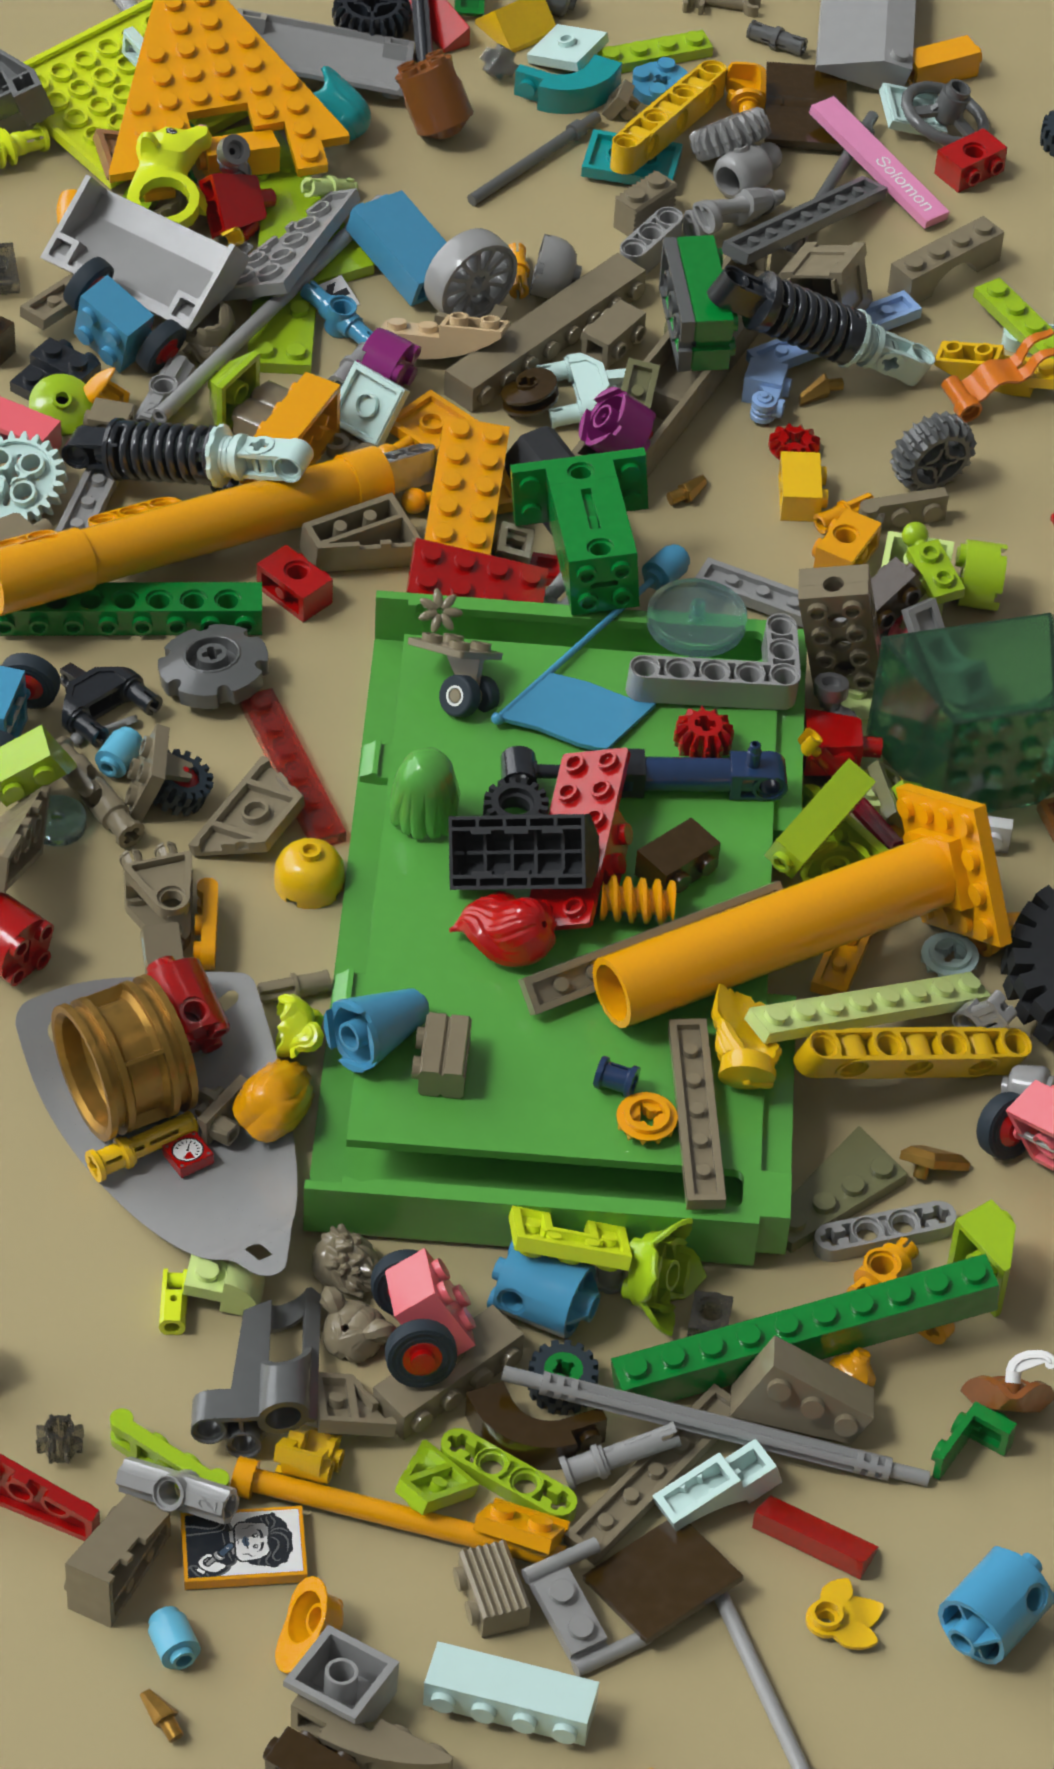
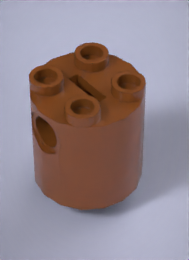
(434, 95)

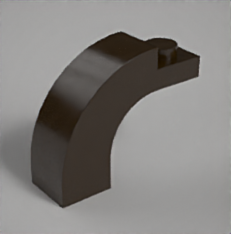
(531, 1440)

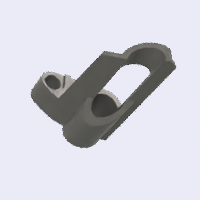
(264, 1393)

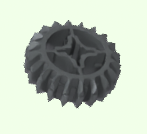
(933, 452)

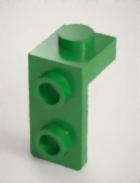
(979, 1424)

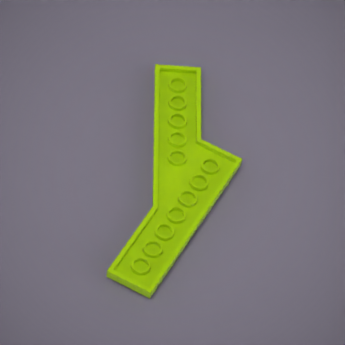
(289, 336)

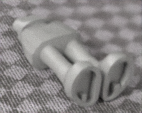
(743, 209)

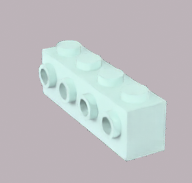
(510, 1693)

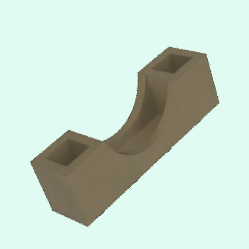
(920, 272)
(413, 1408)

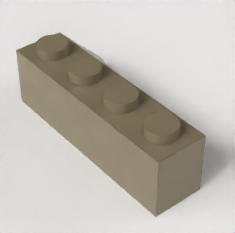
(22, 836)

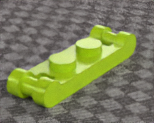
(153, 1447)

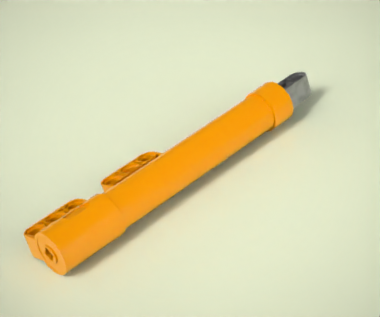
(169, 530)

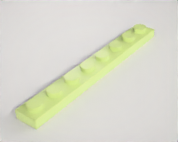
(865, 1007)

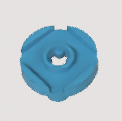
(655, 78)

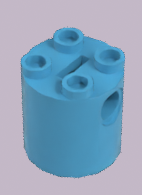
(545, 1292)
(996, 1605)

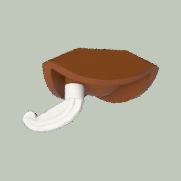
(1011, 1391)

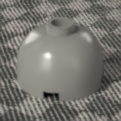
(554, 268)

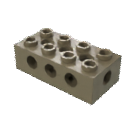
(833, 594)

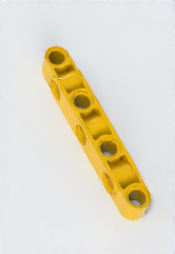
(668, 117)
(911, 1052)

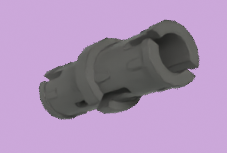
(777, 38)

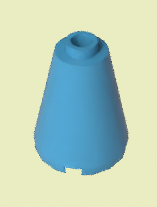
(373, 1025)

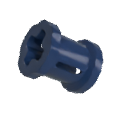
(616, 1077)

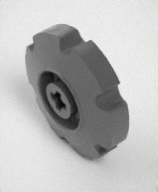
(213, 666)

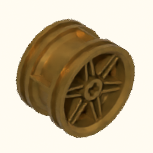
(125, 1057)

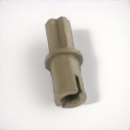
(300, 985)

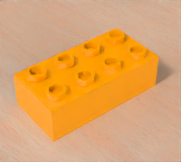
(306, 413)

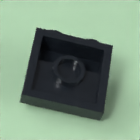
(54, 358)

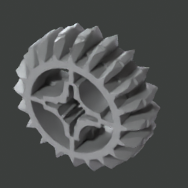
(730, 133)

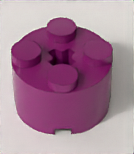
(391, 356)
(616, 422)

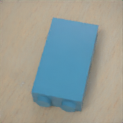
(397, 241)

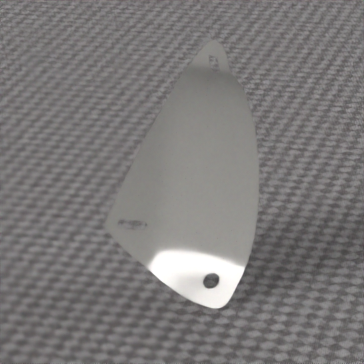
(222, 1207)

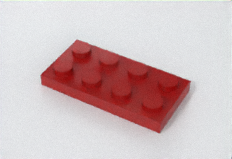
(473, 574)

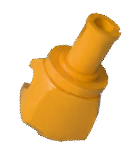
(745, 86)

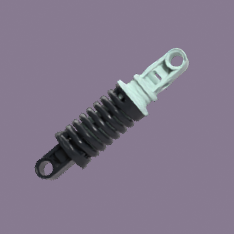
(818, 324)
(184, 453)

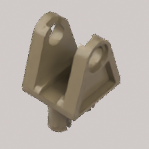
(159, 888)

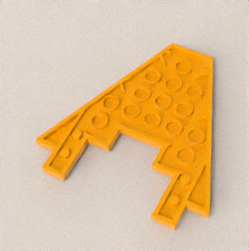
(210, 63)

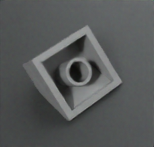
(345, 1677)

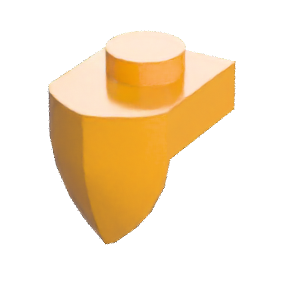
(102, 387)

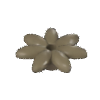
(444, 607)

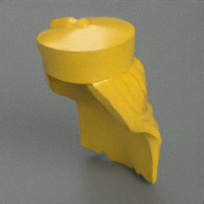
(742, 1054)

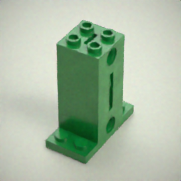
(589, 522)

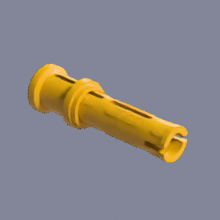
(126, 1151)

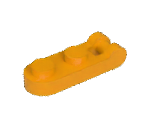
(206, 923)

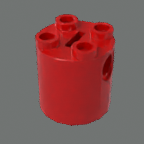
(23, 940)
(193, 1001)

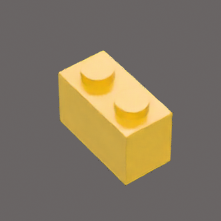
(801, 486)

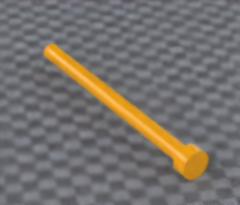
(251, 1479)

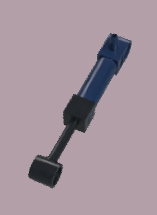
(743, 775)

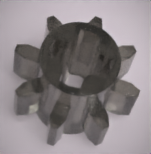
(499, 62)
(59, 1439)

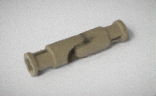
(93, 790)

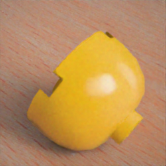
(309, 873)

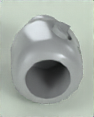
(746, 168)

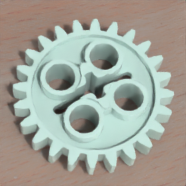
(40, 484)

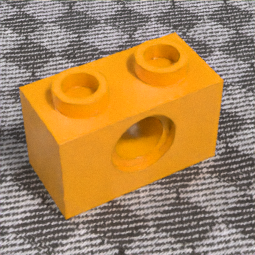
(848, 541)

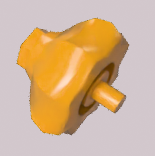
(856, 1365)

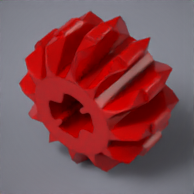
(703, 734)

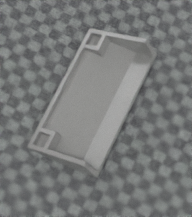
(866, 40)
(356, 56)
(152, 257)

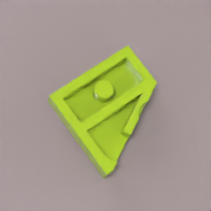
(434, 1481)

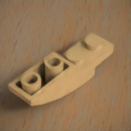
(453, 337)

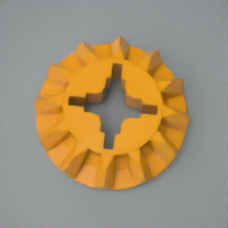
(655, 1108)

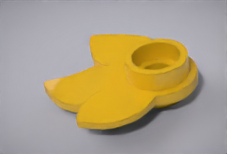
(849, 1616)

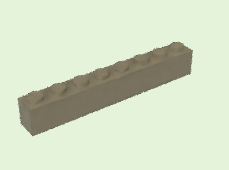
(543, 332)

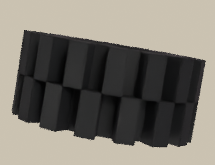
(515, 795)

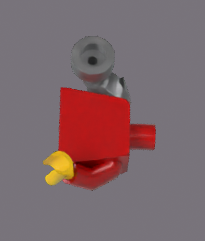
(235, 195)
(835, 731)

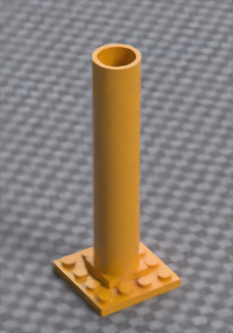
(939, 873)

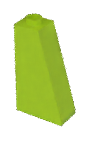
(820, 819)

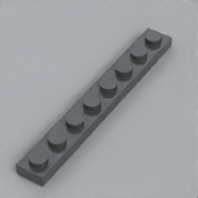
(803, 220)

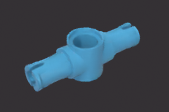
(337, 312)

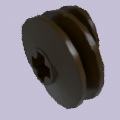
(530, 393)

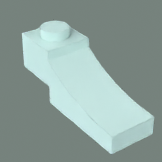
(717, 1484)

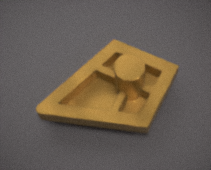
(929, 1157)

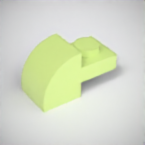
(224, 1283)

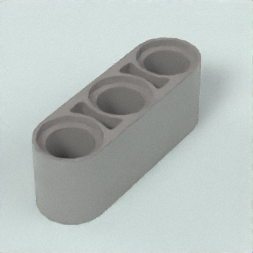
(646, 242)

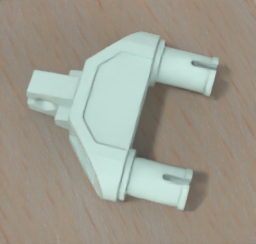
(588, 380)

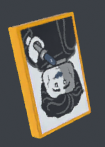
(251, 1550)

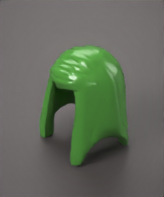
(424, 794)

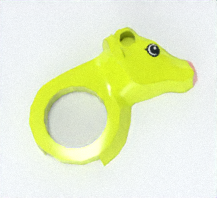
(165, 162)

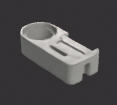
(988, 1013)

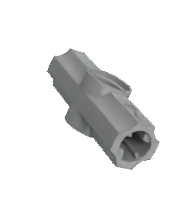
(162, 385)
(196, 1497)

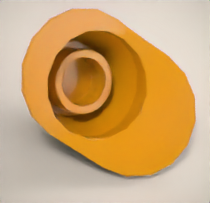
(307, 1617)

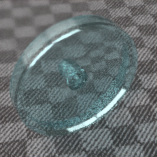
(696, 617)

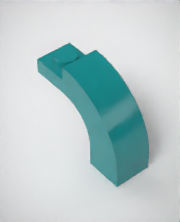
(569, 92)

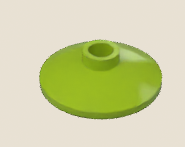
(72, 413)

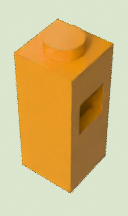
(946, 61)
(263, 156)

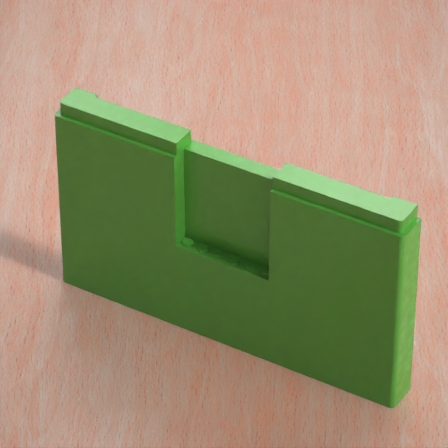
(529, 1111)

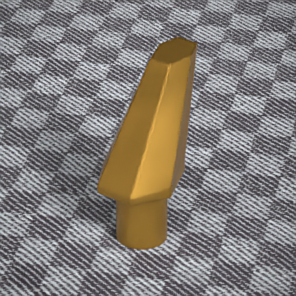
(820, 389)
(687, 491)
(162, 1715)

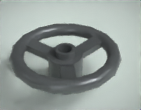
(947, 109)

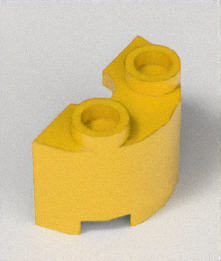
(309, 1455)

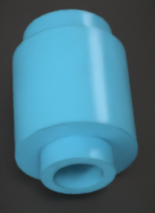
(118, 751)
(173, 1638)

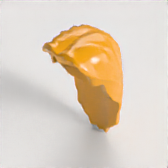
(274, 1100)

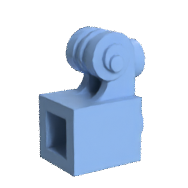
(764, 388)

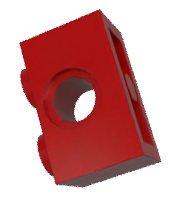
(970, 160)
(295, 583)

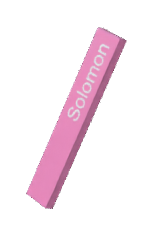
(879, 162)

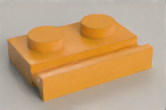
(521, 1525)

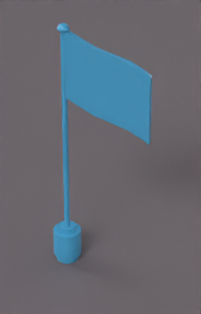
(579, 709)

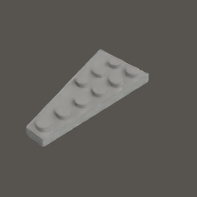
(282, 261)

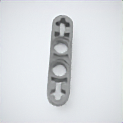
(882, 1226)

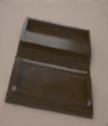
(788, 101)

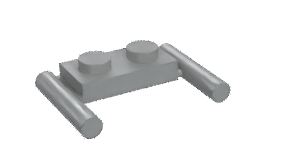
(571, 1613)

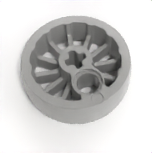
(471, 273)

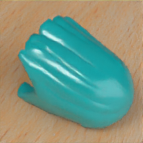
(344, 103)

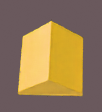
(518, 24)

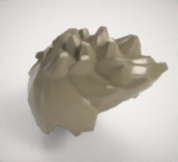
(344, 1261)

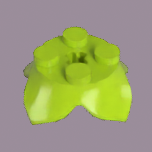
(662, 1272)

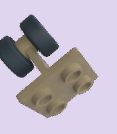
(467, 688)

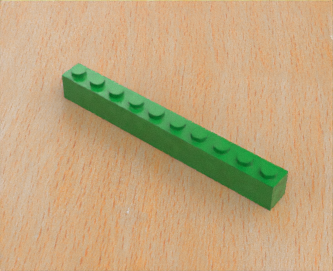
(819, 1328)

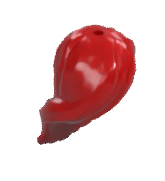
(509, 928)

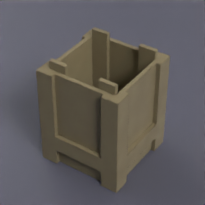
(832, 272)

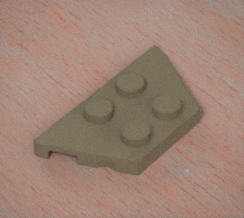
(251, 815)

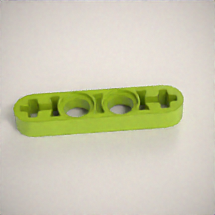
(512, 1472)

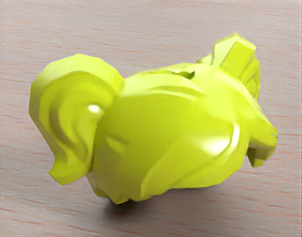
(299, 1027)

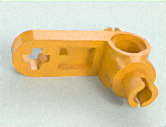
(893, 1262)

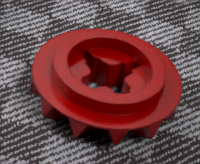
(780, 440)

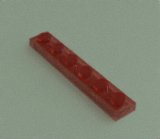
(287, 756)

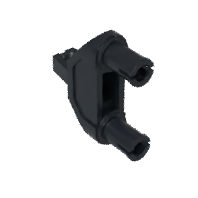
(99, 692)

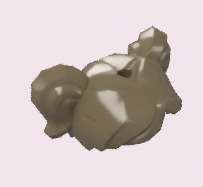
(210, 333)
(366, 1326)

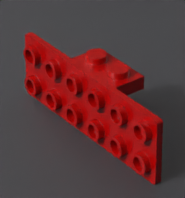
(591, 785)

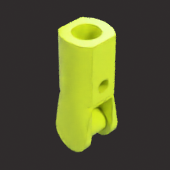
(173, 1303)

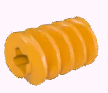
(638, 900)

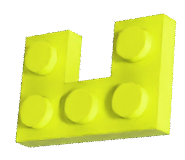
(598, 1245)

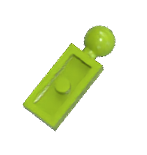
(932, 561)

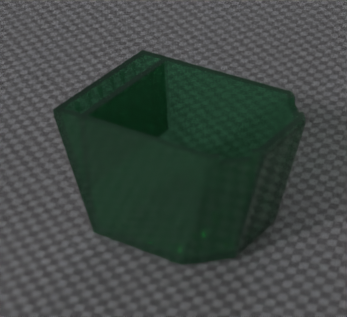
(970, 709)

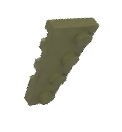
(842, 1186)

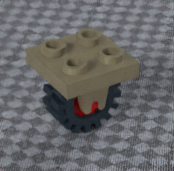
(166, 778)

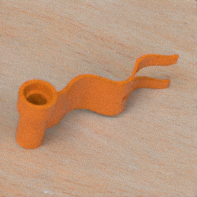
(993, 373)

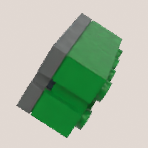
(696, 326)

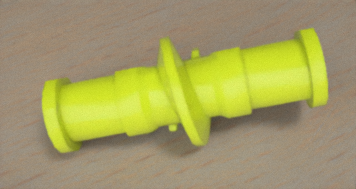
(16, 144)

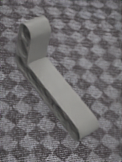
(724, 682)

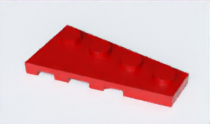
(44, 1501)

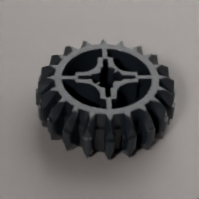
(373, 16)

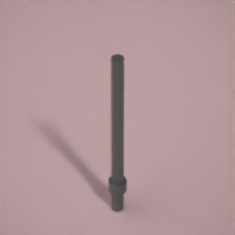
(573, 131)

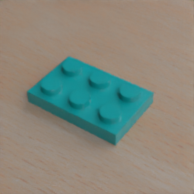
(598, 156)

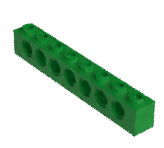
(142, 610)

